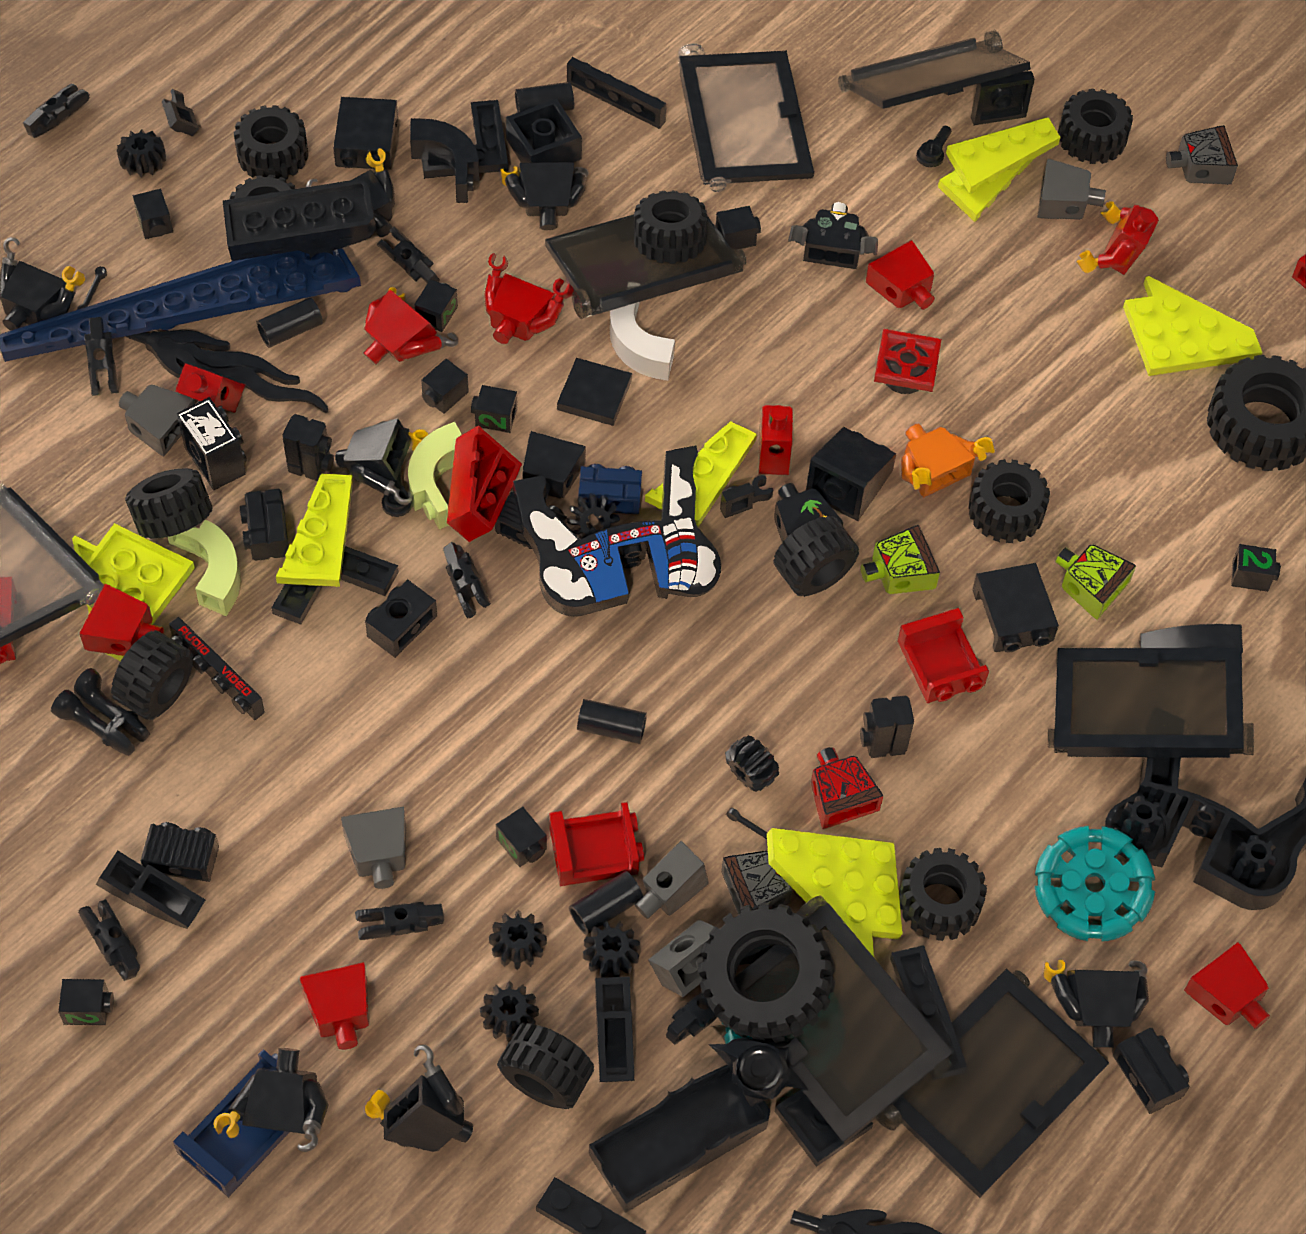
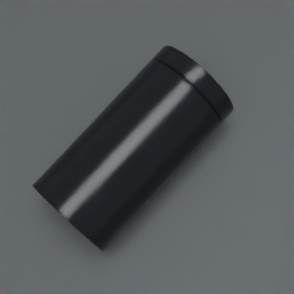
(533, 96)
(289, 322)
(611, 721)
(605, 902)

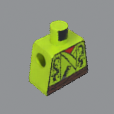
(903, 563)
(1094, 577)

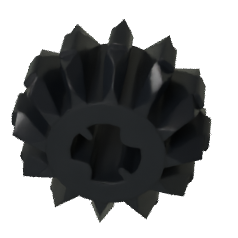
(141, 153)
(595, 507)
(752, 763)
(513, 930)
(610, 960)
(508, 999)

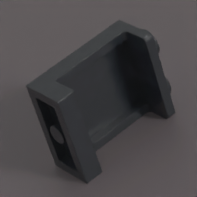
(364, 128)
(1016, 607)

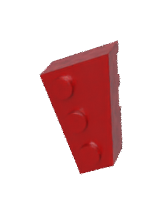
(479, 483)

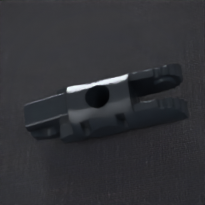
(55, 110)
(409, 257)
(95, 342)
(465, 579)
(415, 918)
(111, 939)
(690, 1019)

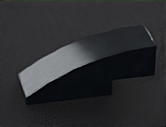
(1194, 637)
(150, 890)
(614, 1029)

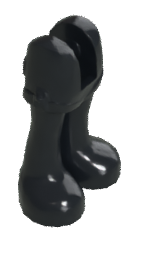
(88, 689)

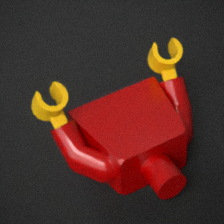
(1127, 239)

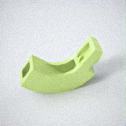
(428, 462)
(222, 579)

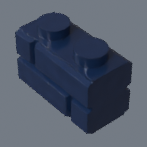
(619, 485)

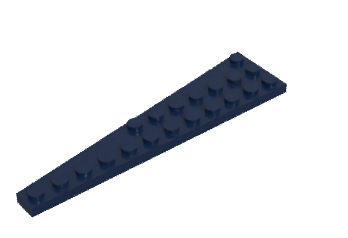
(191, 298)

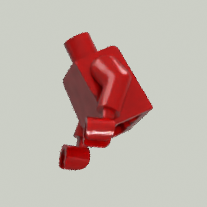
(519, 306)

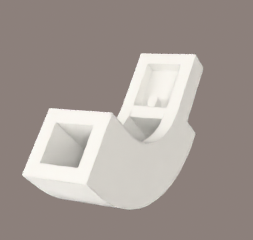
(638, 349)

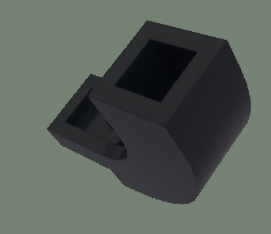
(449, 145)

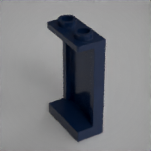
(225, 1159)

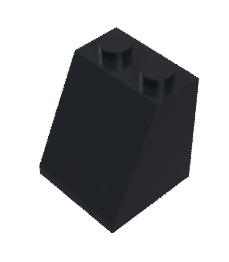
(850, 472)

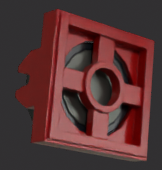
(907, 363)

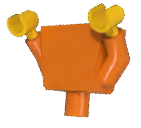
(939, 458)

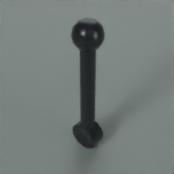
(100, 273)
(735, 816)

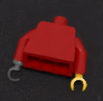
(400, 330)

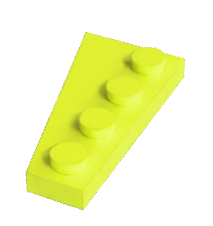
(992, 154)
(984, 196)
(714, 467)
(321, 536)

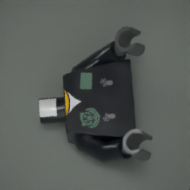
(834, 238)

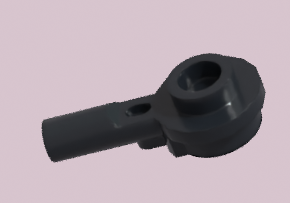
(931, 152)
(391, 506)

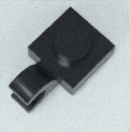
(178, 115)
(741, 498)

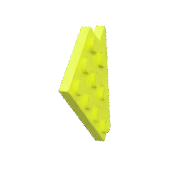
(1184, 333)
(136, 568)
(848, 872)

